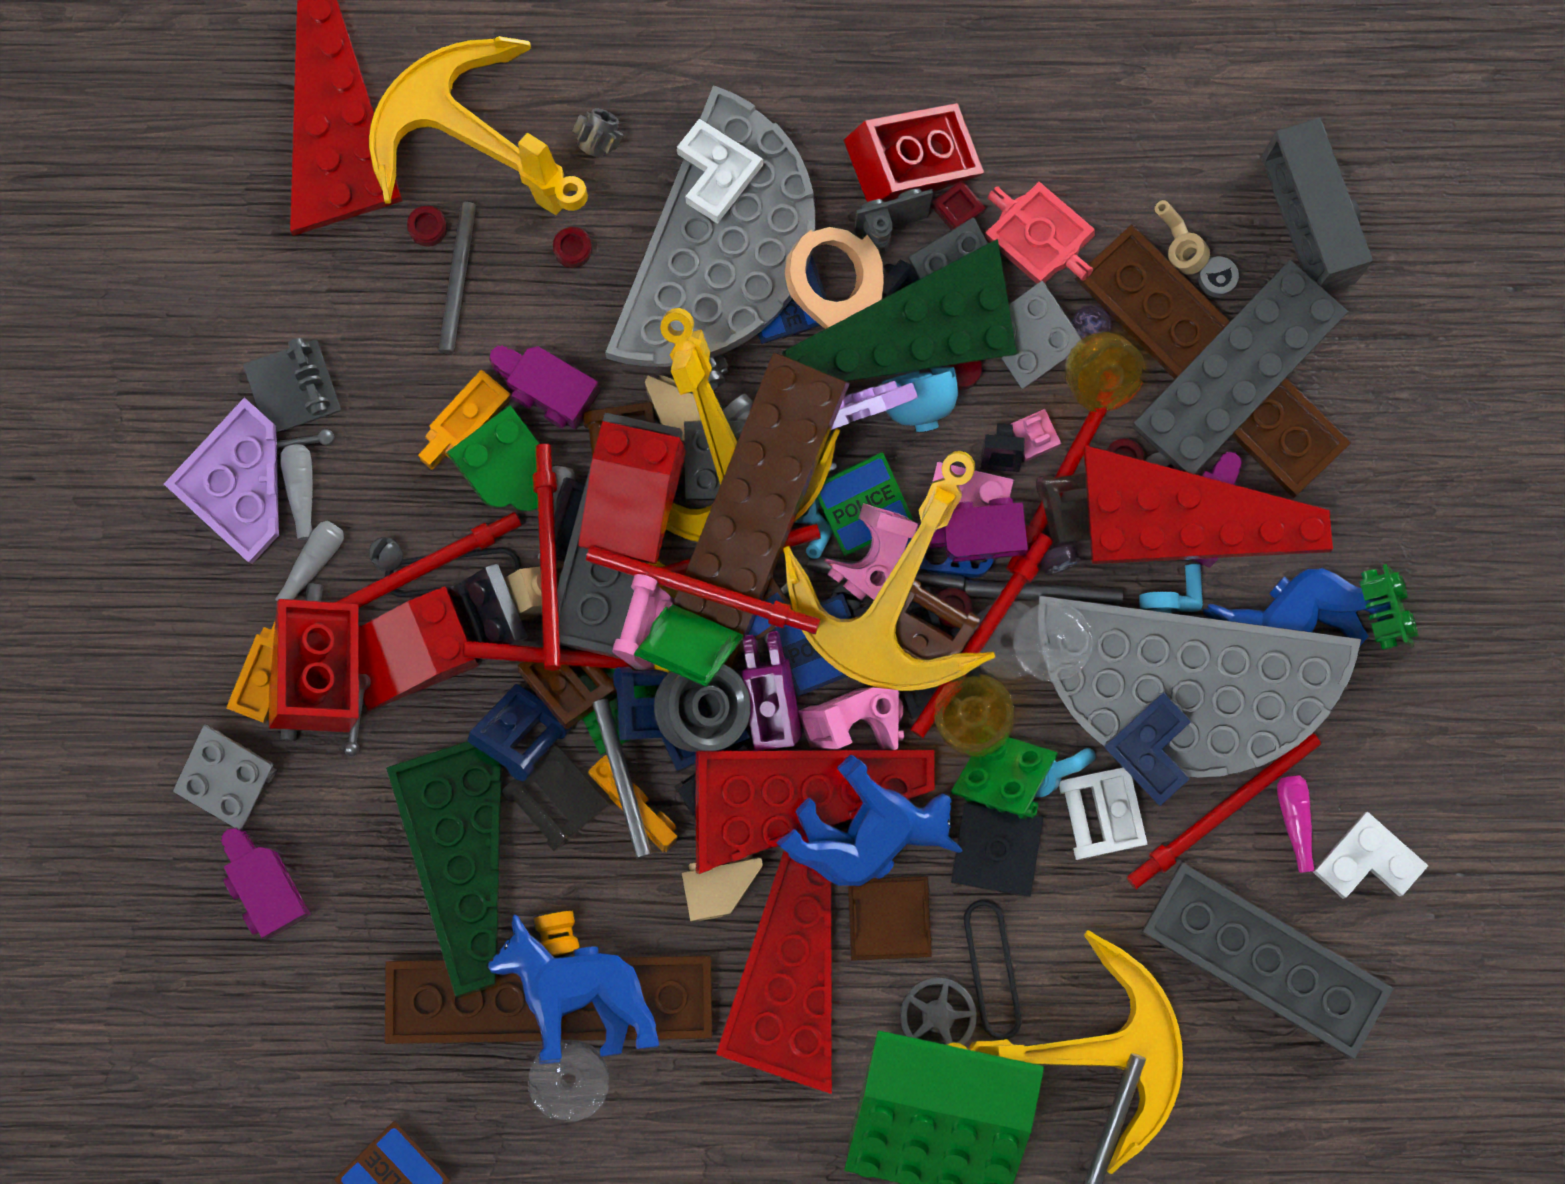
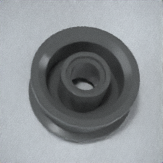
(683, 724)

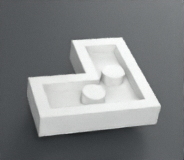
(725, 165)
(1365, 849)

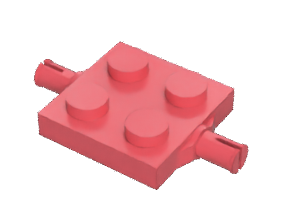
(1040, 233)

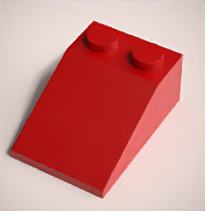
(912, 152)
(631, 491)
(412, 648)
(314, 666)

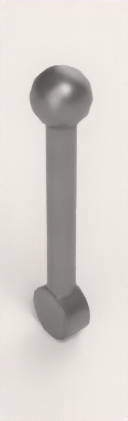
(325, 437)
(352, 748)

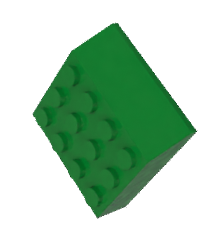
(941, 1114)

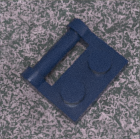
(636, 714)
(509, 723)

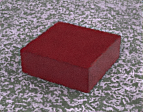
(958, 205)

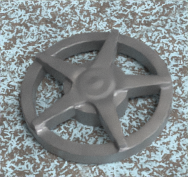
(938, 1014)

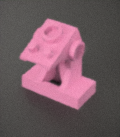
(889, 540)
(829, 723)

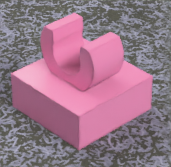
(1038, 434)

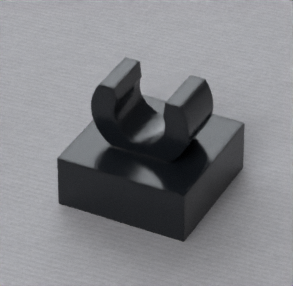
(898, 277)
(1002, 450)

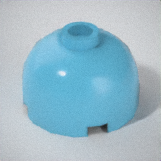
(935, 400)

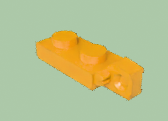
(466, 413)
(252, 687)
(657, 827)

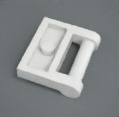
(1116, 812)

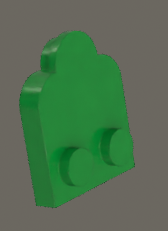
(500, 461)

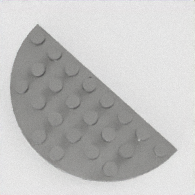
(724, 271)
(1239, 684)

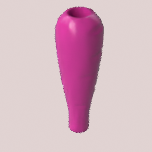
(1296, 812)

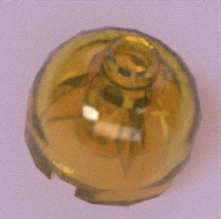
(1104, 371)
(974, 715)

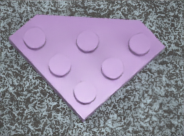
(873, 401)
(235, 481)

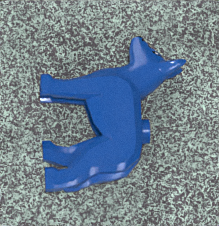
(1305, 600)
(875, 835)
(570, 983)

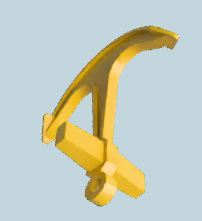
(424, 99)
(691, 374)
(867, 644)
(1149, 1032)

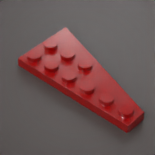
(330, 125)
(1168, 514)
(753, 795)
(786, 987)

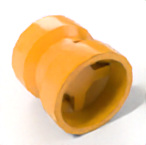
(554, 925)

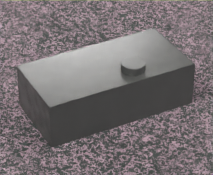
(1316, 205)

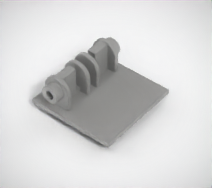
(1040, 335)
(223, 777)

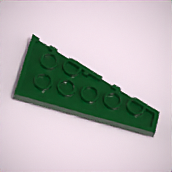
(932, 323)
(453, 831)

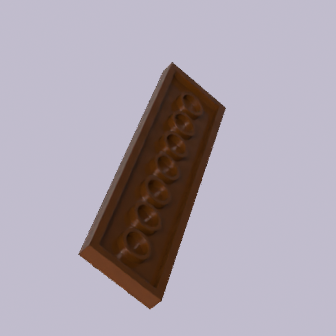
(1177, 324)
(763, 489)
(425, 1009)

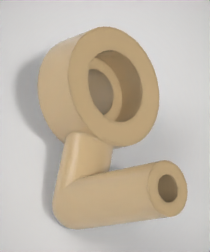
(1184, 243)

